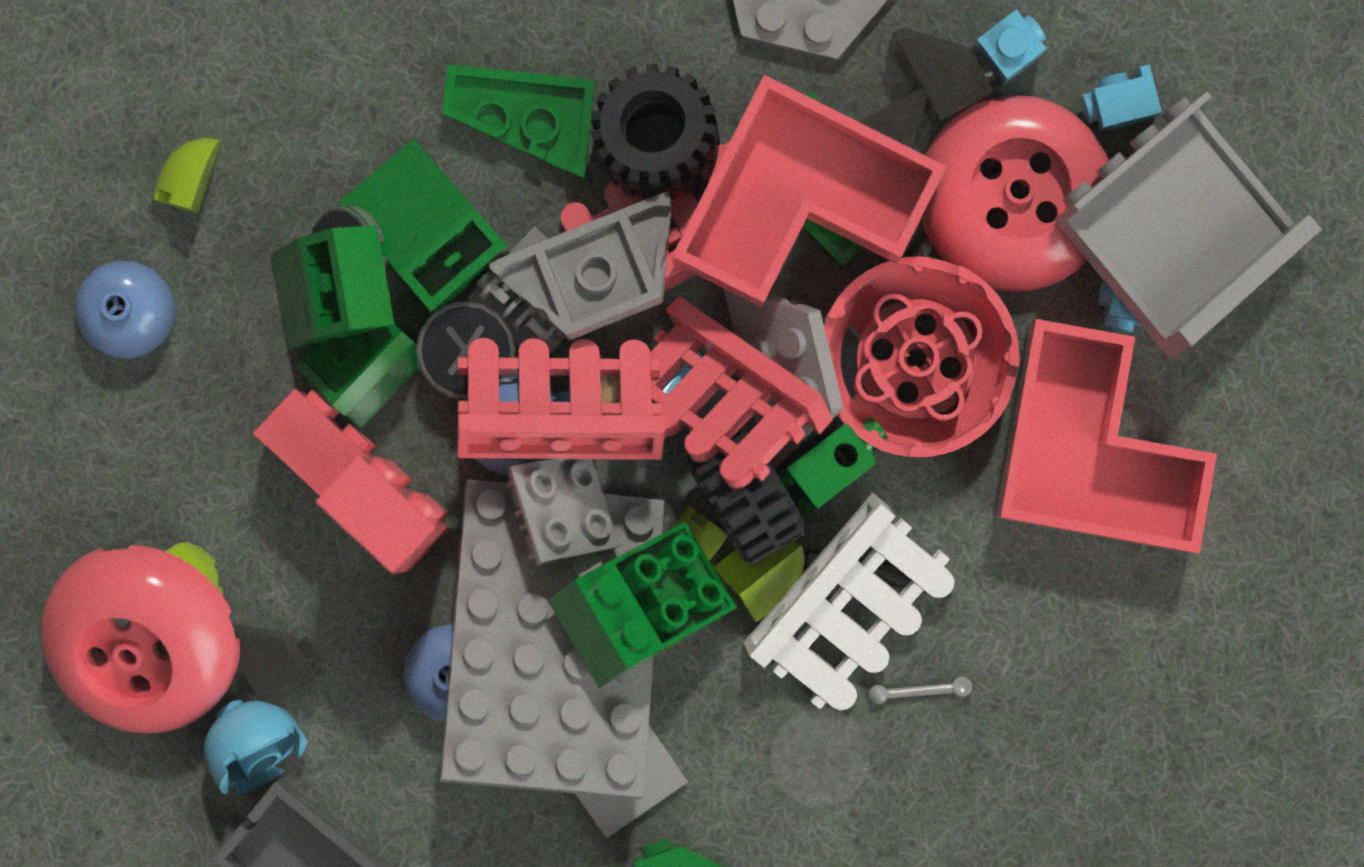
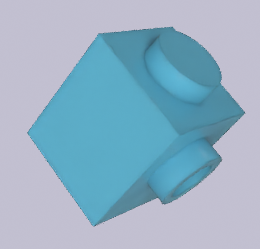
(1011, 46)

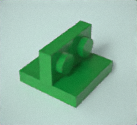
(361, 370)

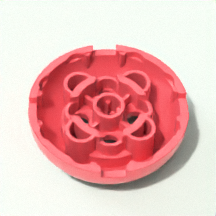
(1010, 130)
(969, 327)
(164, 604)

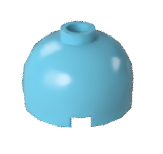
(249, 743)

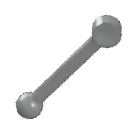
(960, 688)

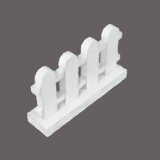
(841, 565)

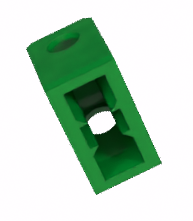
(819, 477)

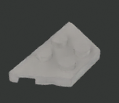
(805, 26)
(595, 269)
(797, 342)

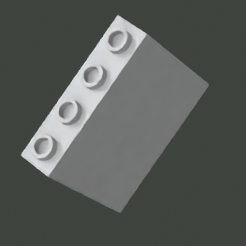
(1181, 228)

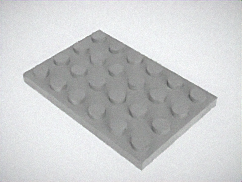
(517, 688)

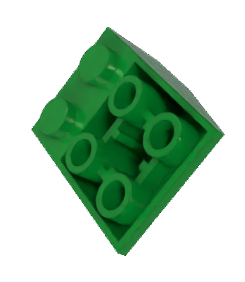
(427, 226)
(332, 286)
(641, 603)

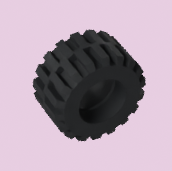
(649, 95)
(756, 516)

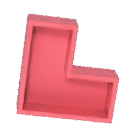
(794, 165)
(1072, 467)
(354, 487)

